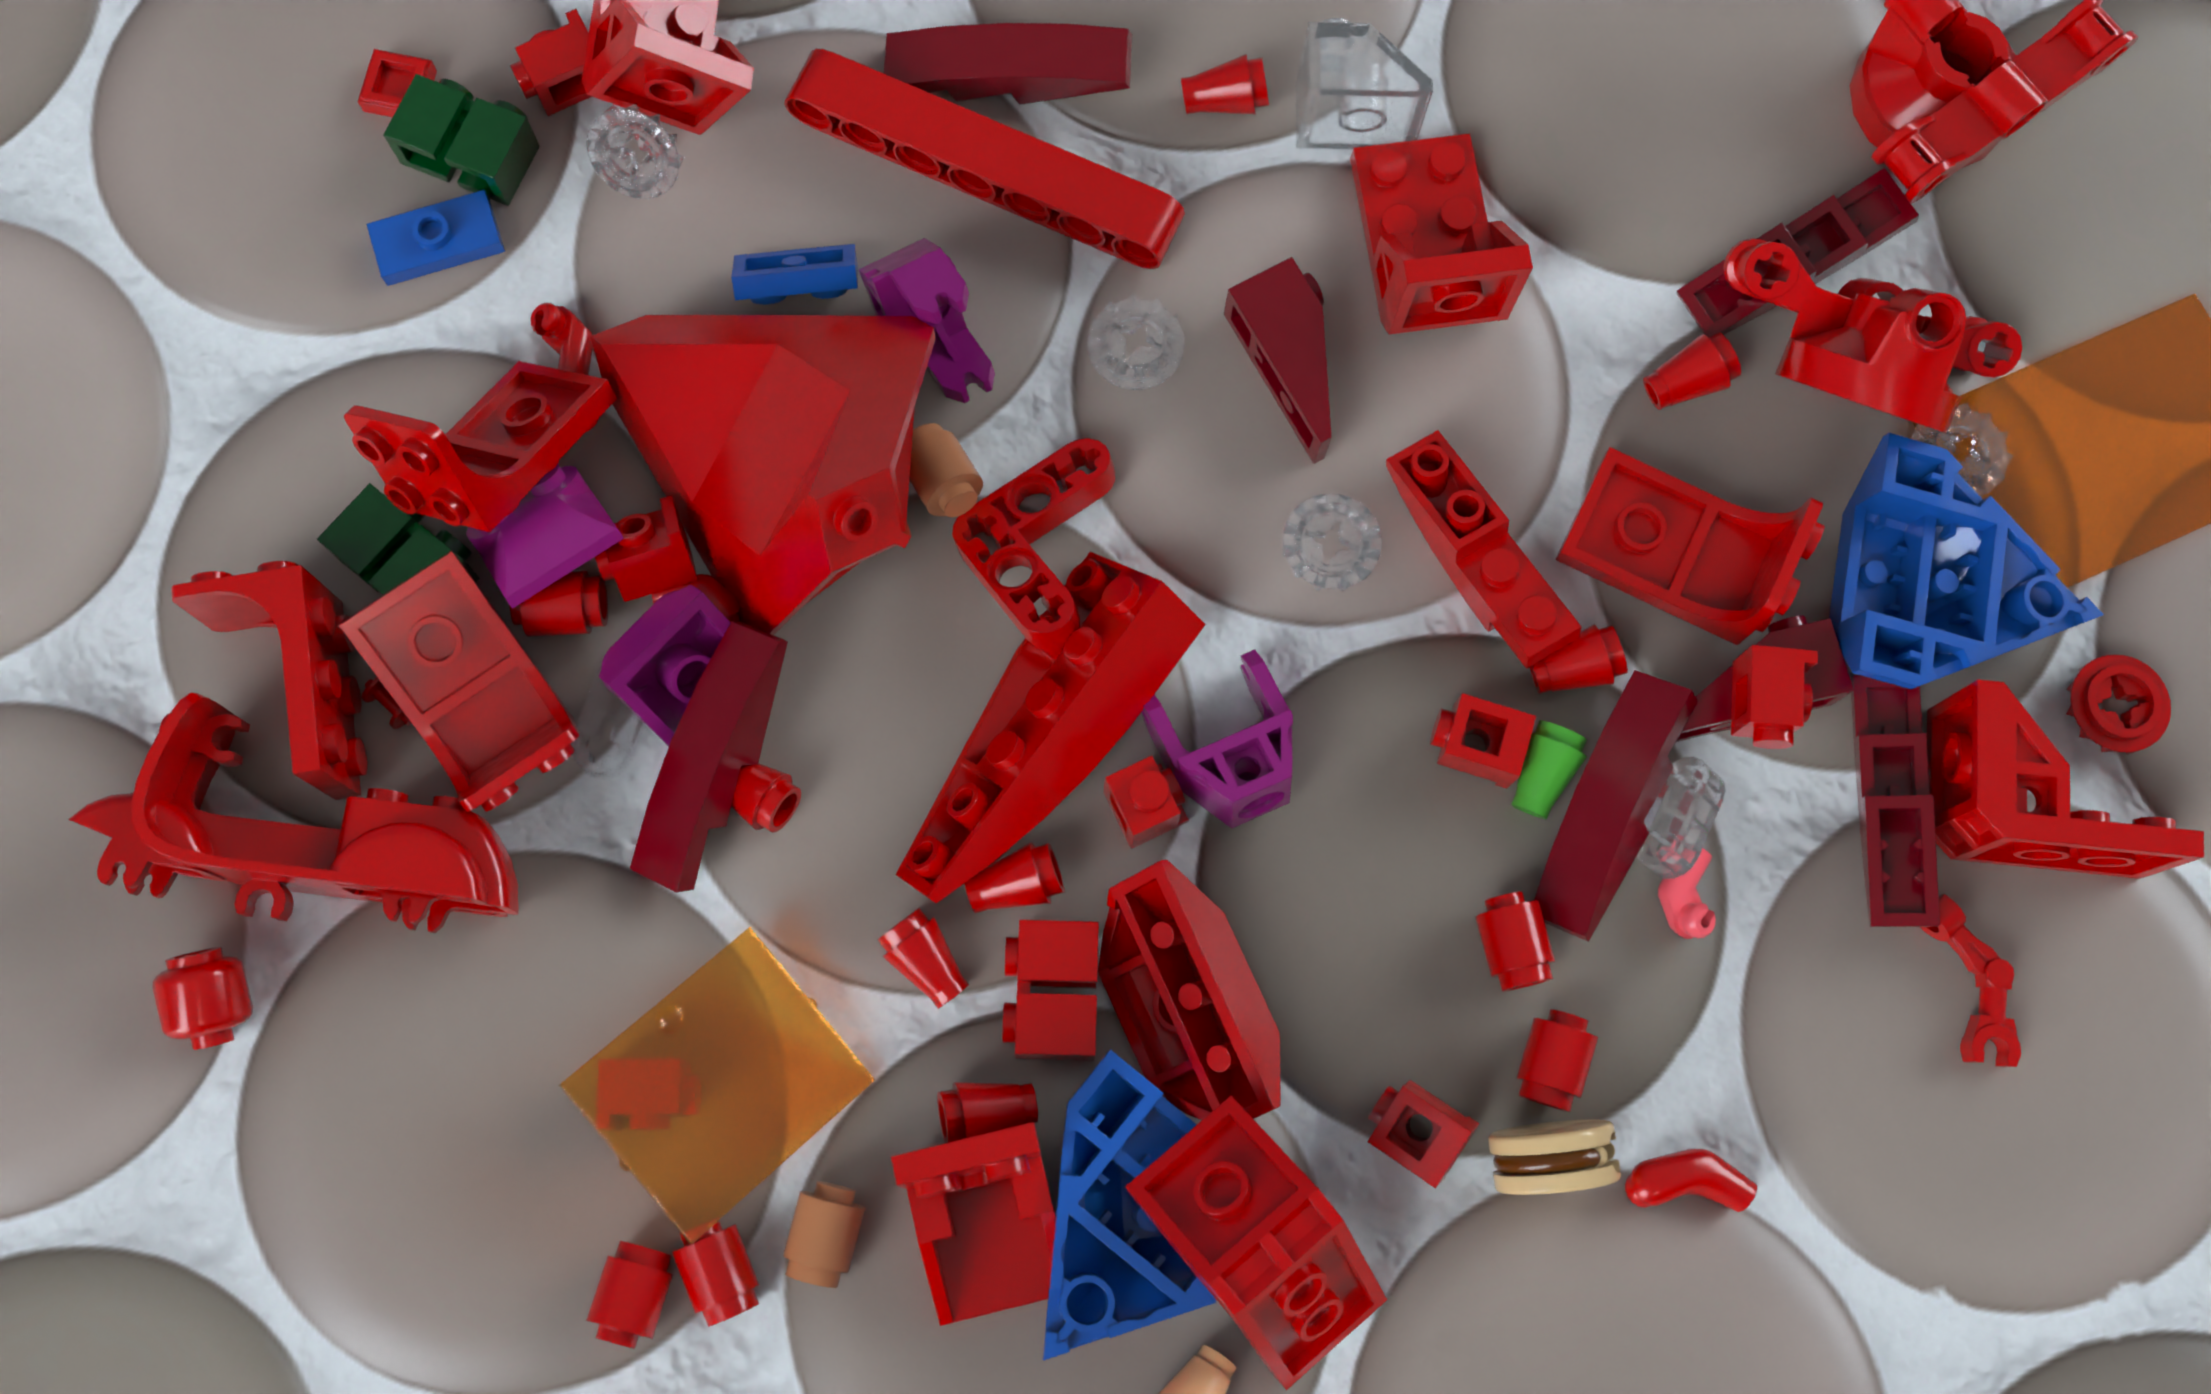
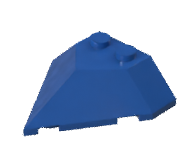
(1937, 573)
(1108, 1257)

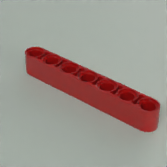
(985, 158)

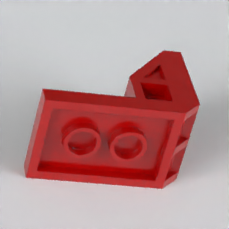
(664, 61)
(1431, 238)
(1982, 763)
(981, 1221)
(1260, 1240)

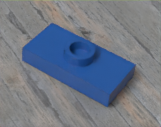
(435, 237)

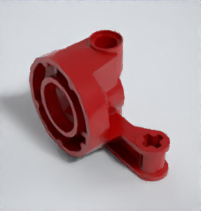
(1948, 86)
(1874, 346)

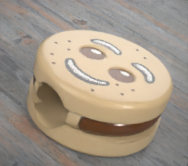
(1554, 1157)

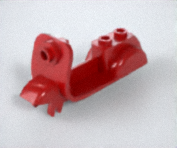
(384, 852)

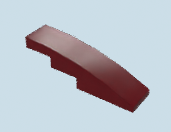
(1012, 58)
(1823, 241)
(702, 764)
(1610, 804)
(1894, 805)

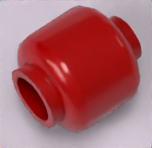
(202, 997)

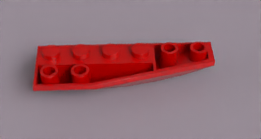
(1051, 721)

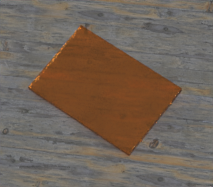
(2108, 441)

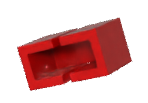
(1052, 957)

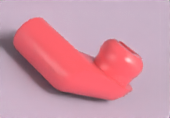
(1683, 905)

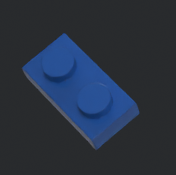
(774, 275)

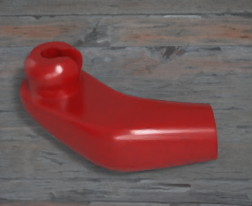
(1689, 1173)

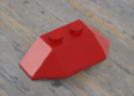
(1188, 996)

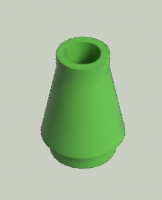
(1548, 768)

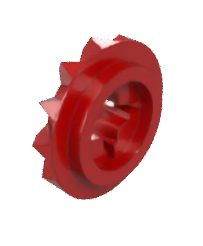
(2131, 682)

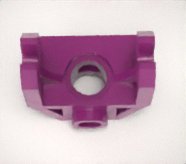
(927, 285)
(1242, 772)

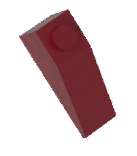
(1284, 335)
(1827, 678)

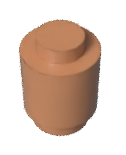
(942, 472)
(823, 1235)

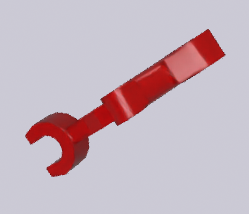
(1993, 978)

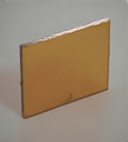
(717, 1084)

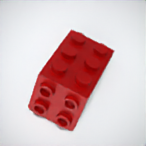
(490, 454)
(1689, 548)
(314, 657)
(463, 682)

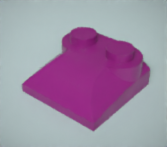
(546, 535)
(663, 658)

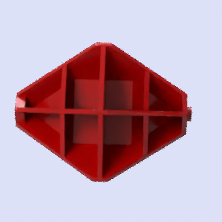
(775, 440)

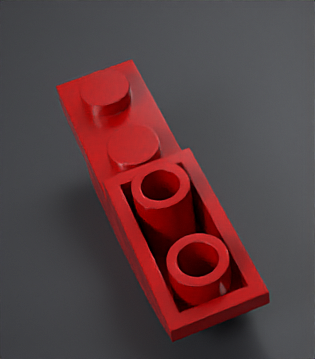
(1478, 553)

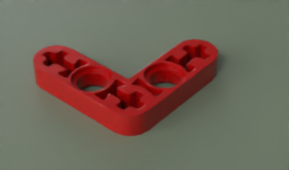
(1015, 530)

